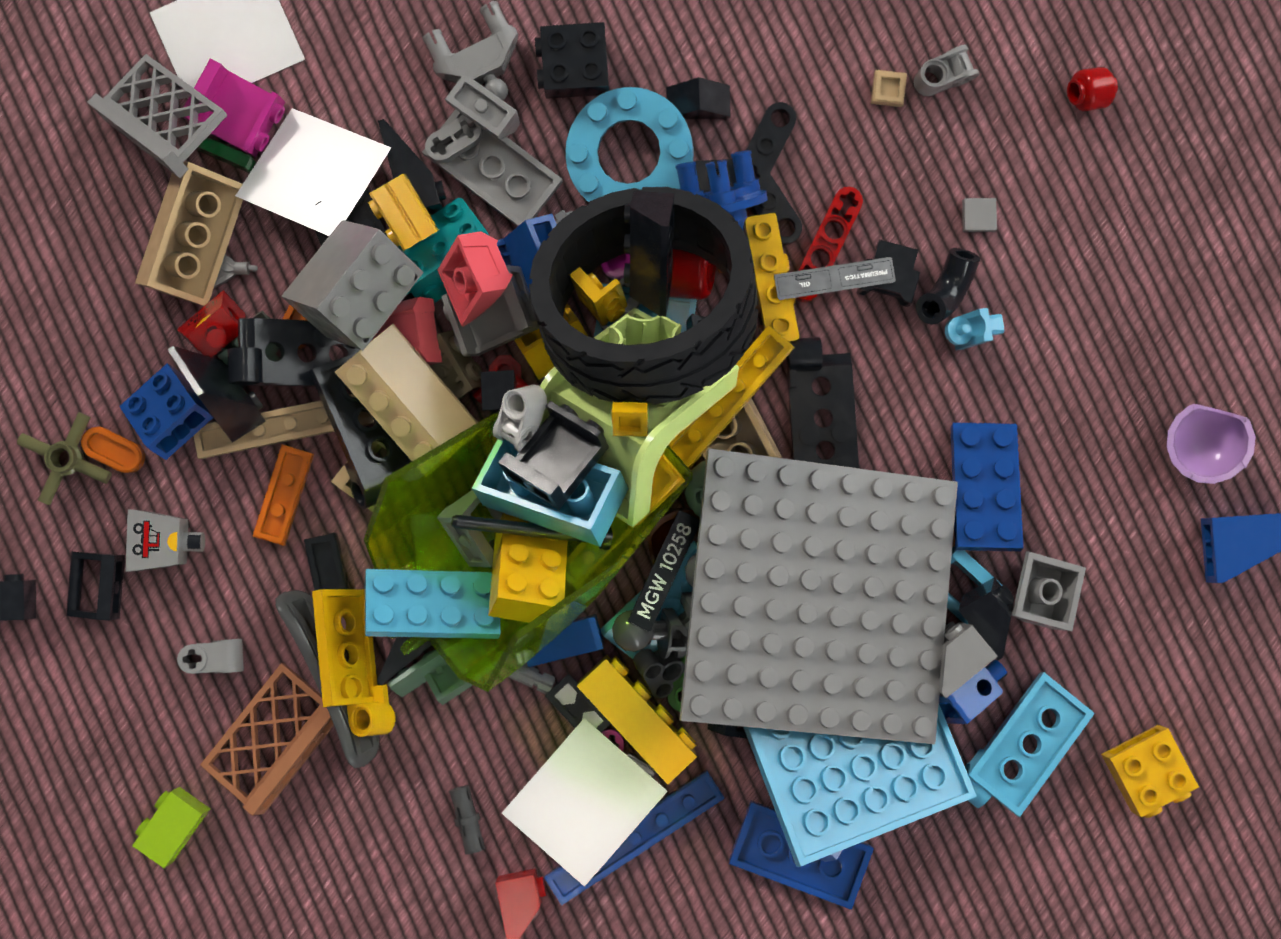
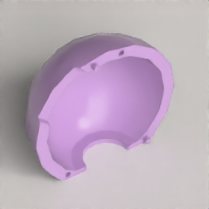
(1210, 443)

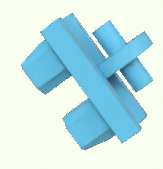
(973, 328)

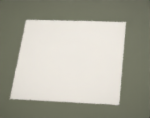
(241, 35)
(309, 165)
(584, 802)

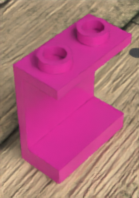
(247, 106)

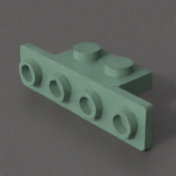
(436, 672)

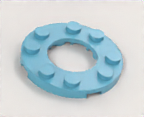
(622, 106)

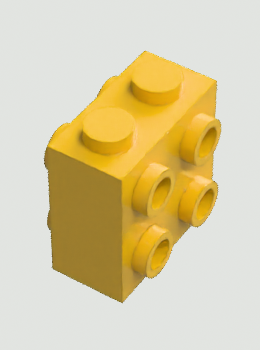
(1150, 771)

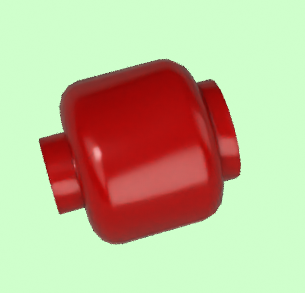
(1092, 89)

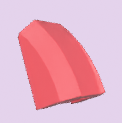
(473, 275)
(417, 323)

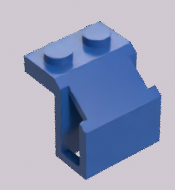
(524, 241)

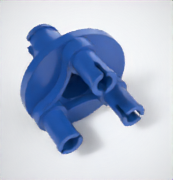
(733, 199)

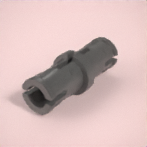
(467, 819)

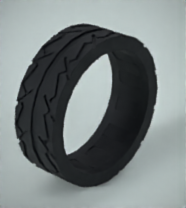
(660, 369)

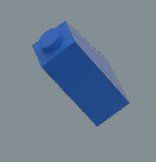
(1238, 543)
(578, 638)

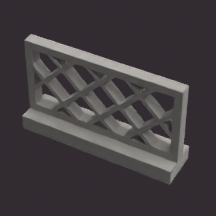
(146, 136)

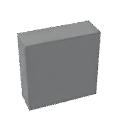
(979, 215)

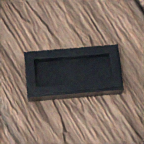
(326, 562)

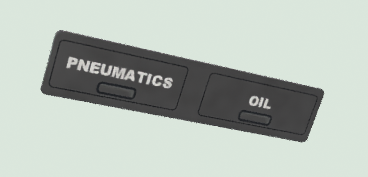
(834, 278)

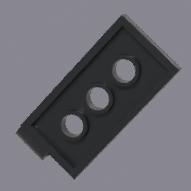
(251, 366)
(803, 367)
(363, 467)

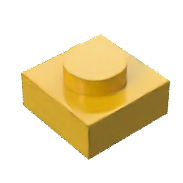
(630, 419)

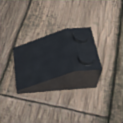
(227, 403)

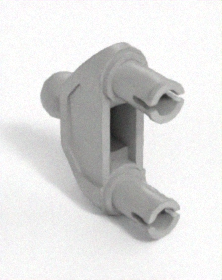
(481, 60)

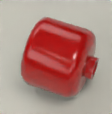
(691, 276)

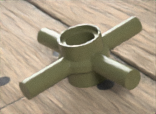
(51, 458)

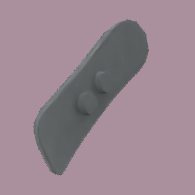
(298, 615)

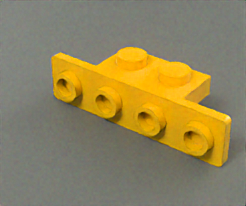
(770, 260)

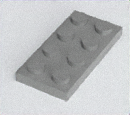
(501, 174)

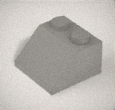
(1048, 592)
(962, 656)

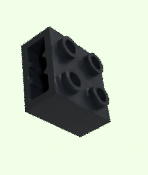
(572, 60)

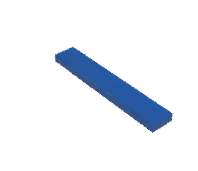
(664, 819)

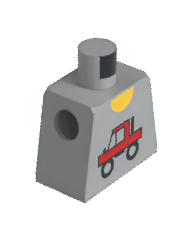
(159, 541)

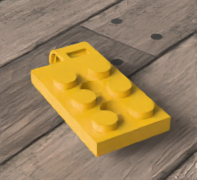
(353, 681)

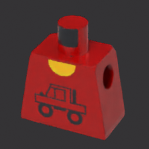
(213, 325)

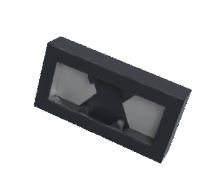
(574, 704)

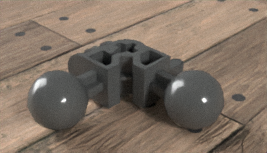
(669, 631)

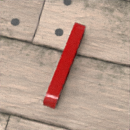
(822, 241)

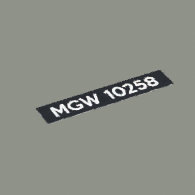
(664, 571)

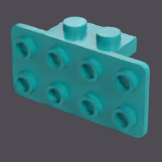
(429, 253)

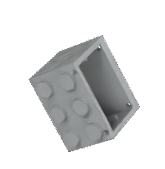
(352, 284)

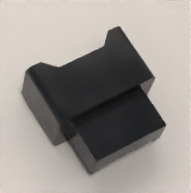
(906, 278)

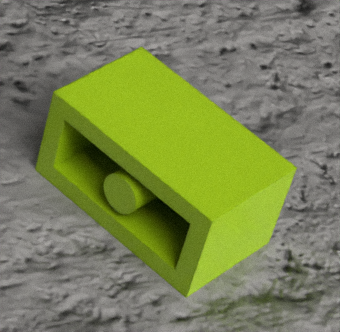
(170, 827)

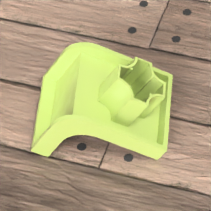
(637, 455)

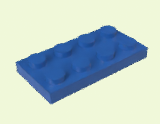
(988, 487)
(764, 851)

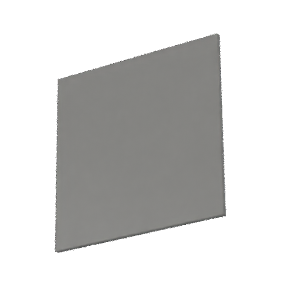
(818, 598)

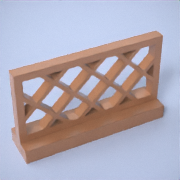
(286, 762)

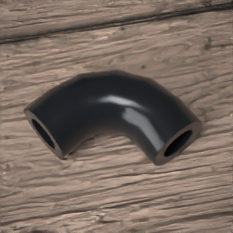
(950, 287)

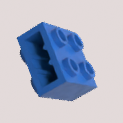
(166, 412)

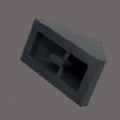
(700, 99)

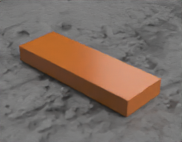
(283, 495)

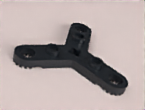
(765, 150)

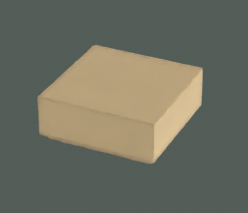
(888, 88)

